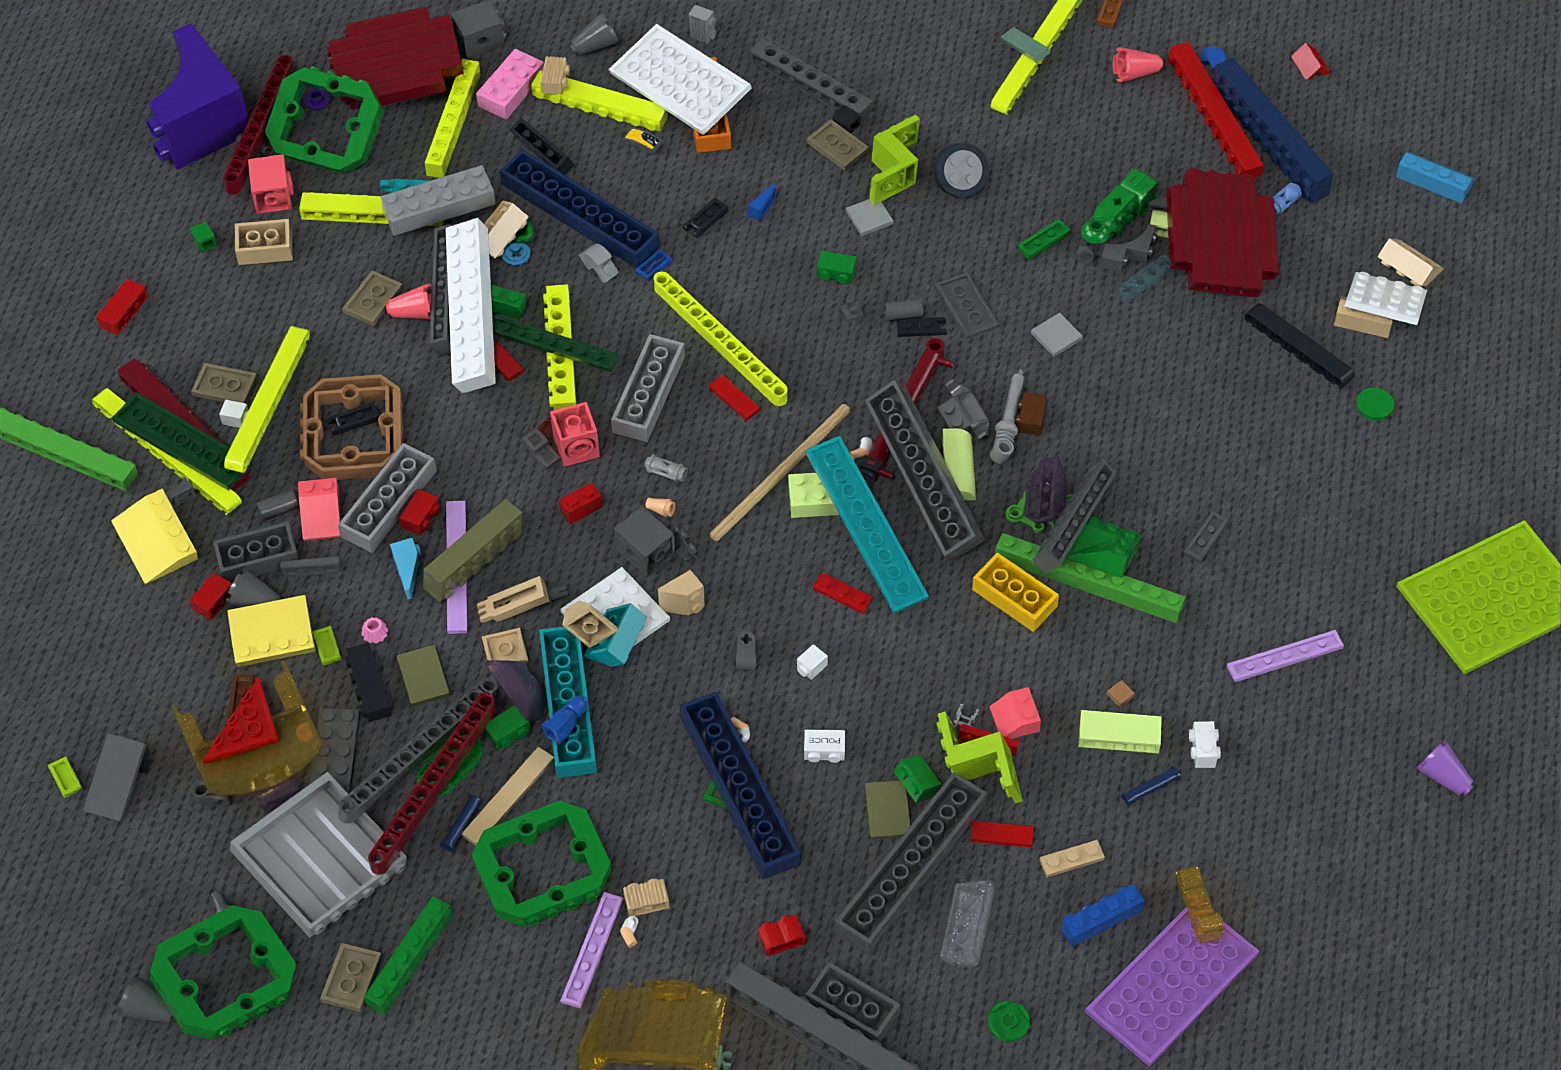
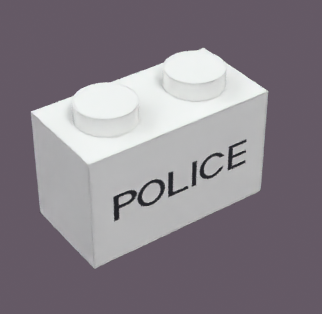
(824, 745)

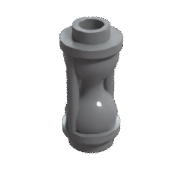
(672, 471)

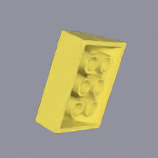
(154, 537)
(271, 631)

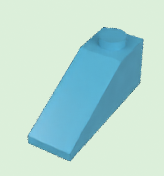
(407, 563)

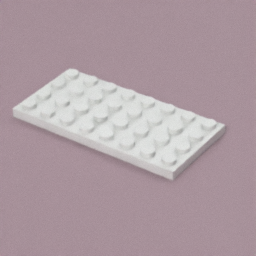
(680, 79)

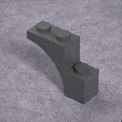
(1117, 255)

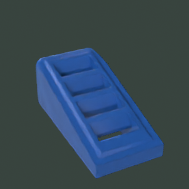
(759, 207)

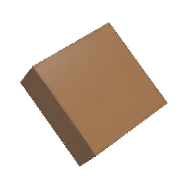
(1120, 693)

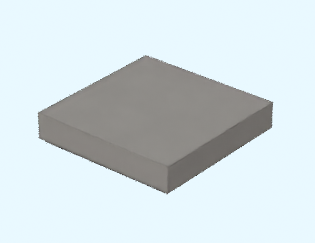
(869, 217)
(1056, 334)

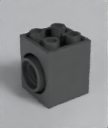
(478, 29)
(644, 541)

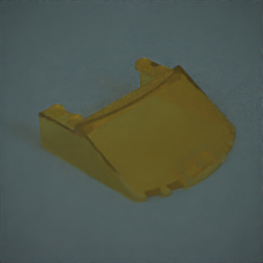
(265, 765)
(655, 1026)

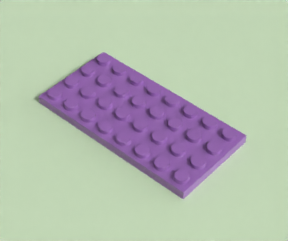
(1169, 987)

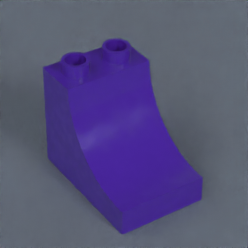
(199, 108)

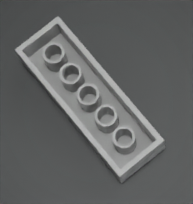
(438, 200)
(648, 388)
(387, 497)

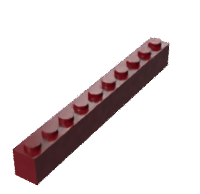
(140, 380)

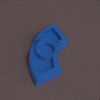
(1213, 56)

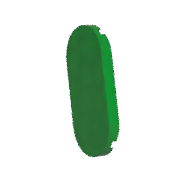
(462, 771)

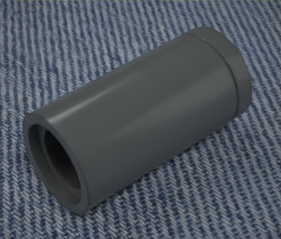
(903, 309)
(277, 504)

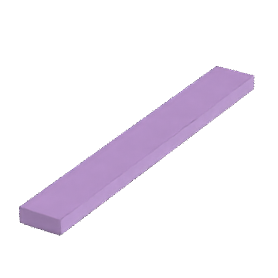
(458, 600)

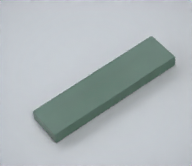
(1025, 44)

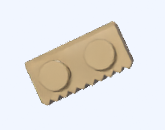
(554, 75)
(646, 897)

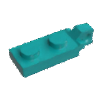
(398, 184)

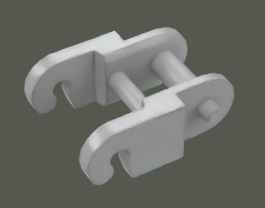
(959, 715)

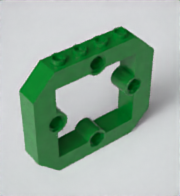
(289, 98)
(544, 905)
(225, 1020)

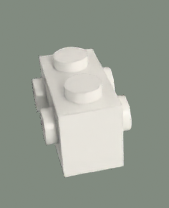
(1204, 748)

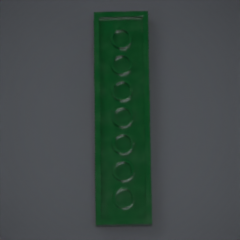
(177, 439)

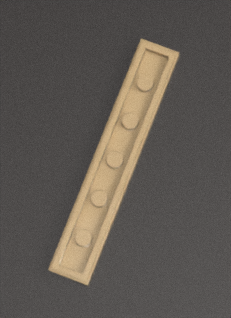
(509, 794)

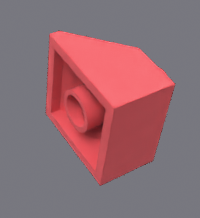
(1016, 714)

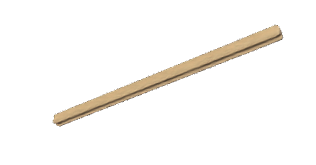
(717, 533)

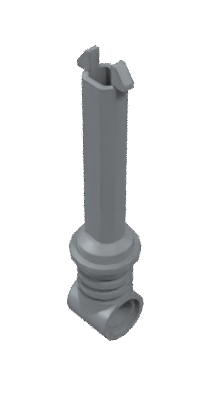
(1007, 429)

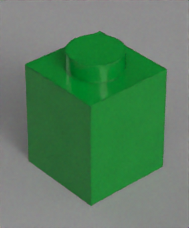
(203, 237)

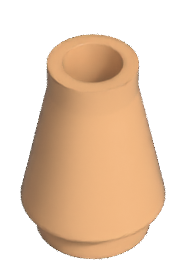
(661, 506)

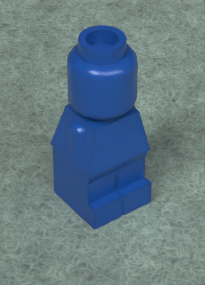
(564, 719)

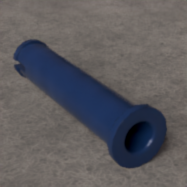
(1151, 785)
(460, 824)

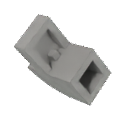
(599, 259)

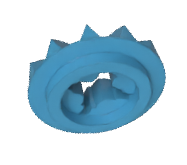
(516, 248)

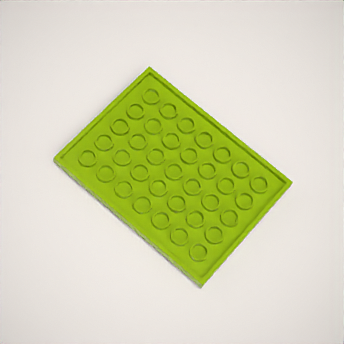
(1489, 596)

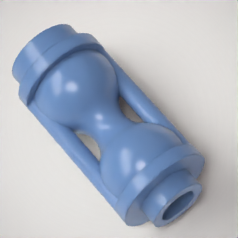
(1290, 193)

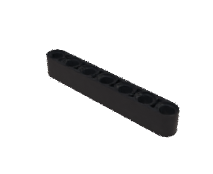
(1300, 345)

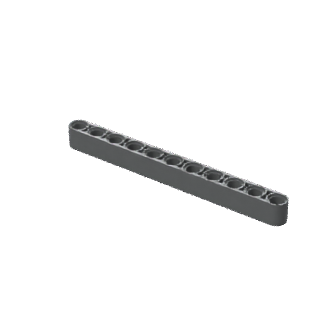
(411, 754)

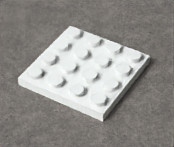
(1386, 298)
(620, 590)

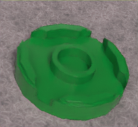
(1375, 404)
(1008, 1021)

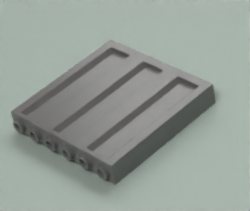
(312, 858)

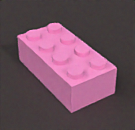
(509, 84)

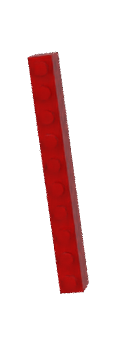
(1215, 110)

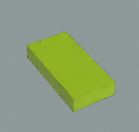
(326, 645)
(65, 777)

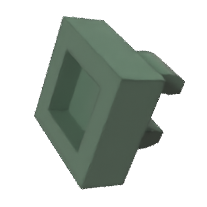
(721, 1063)

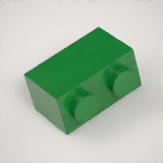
(836, 267)
(508, 302)
(507, 728)
(917, 778)

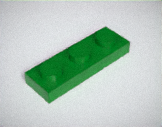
(1043, 239)

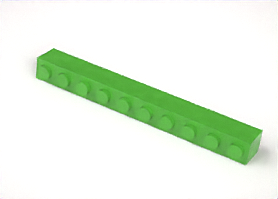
(66, 450)
(1097, 582)

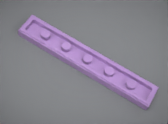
(1285, 656)
(592, 950)

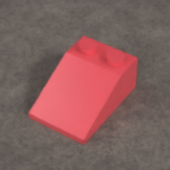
(319, 508)

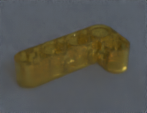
(1205, 922)

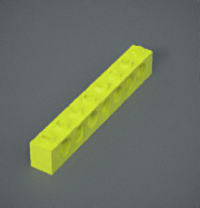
(452, 119)
(559, 323)

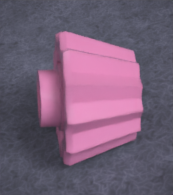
(374, 630)

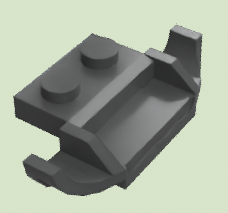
(964, 411)

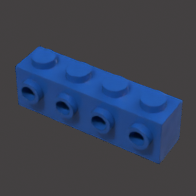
(1102, 915)

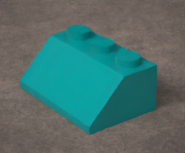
(616, 648)

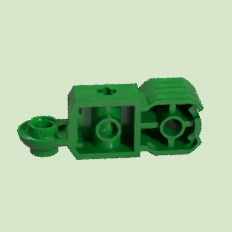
(1118, 207)

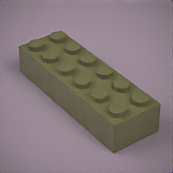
(472, 551)

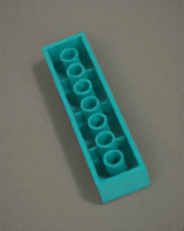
(564, 681)

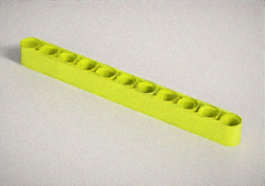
(1025, 67)
(721, 339)
(266, 400)
(222, 498)

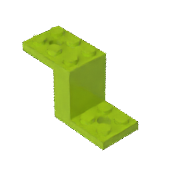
(894, 160)
(979, 757)

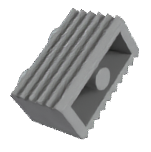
(702, 24)

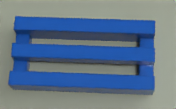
(665, 260)

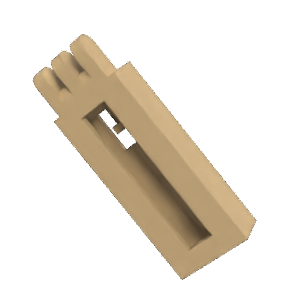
(522, 598)

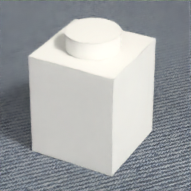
(233, 413)
(812, 662)

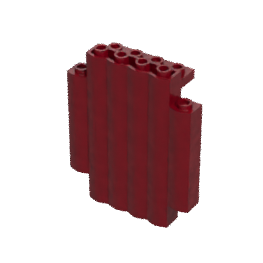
(397, 55)
(1222, 233)

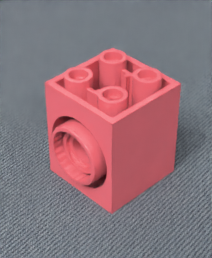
(270, 184)
(575, 434)

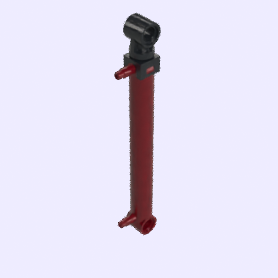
(933, 355)

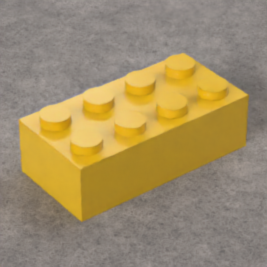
(1015, 592)

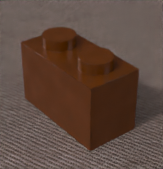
(1032, 413)

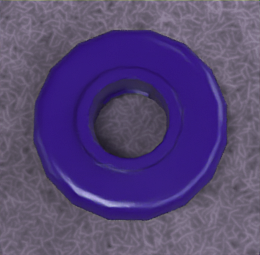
(316, 104)

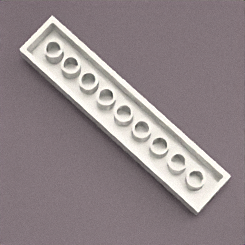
(470, 306)

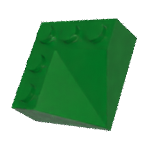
(1105, 547)

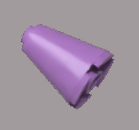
(1447, 769)

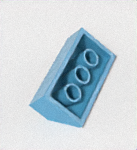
(1434, 177)

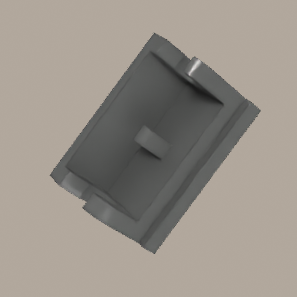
(180, 493)

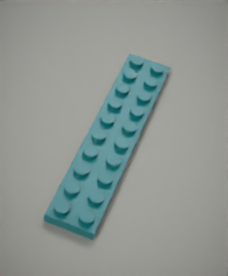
(867, 525)

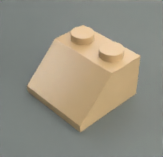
(682, 595)
(587, 623)

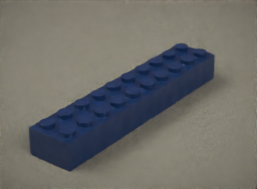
(1272, 131)
(580, 208)
(740, 785)

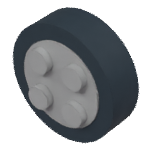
(961, 169)

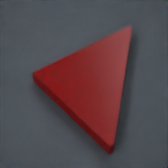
(246, 728)

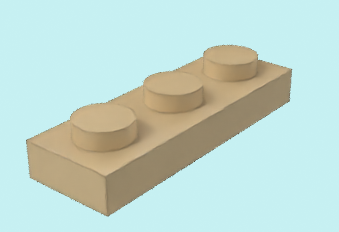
(1072, 858)

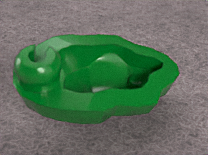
(525, 234)

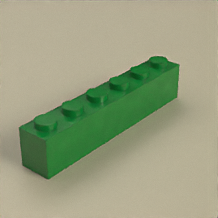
(408, 956)

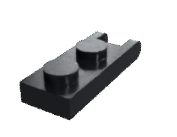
(706, 217)
(920, 327)
(353, 418)

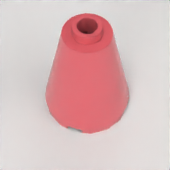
(1135, 64)
(412, 304)

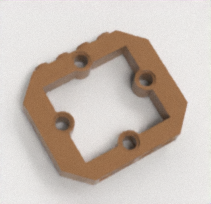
(351, 393)

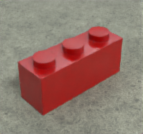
(122, 306)

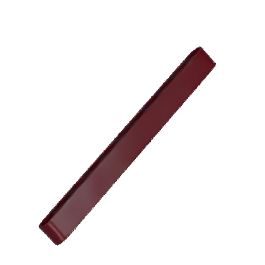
(254, 133)
(432, 790)

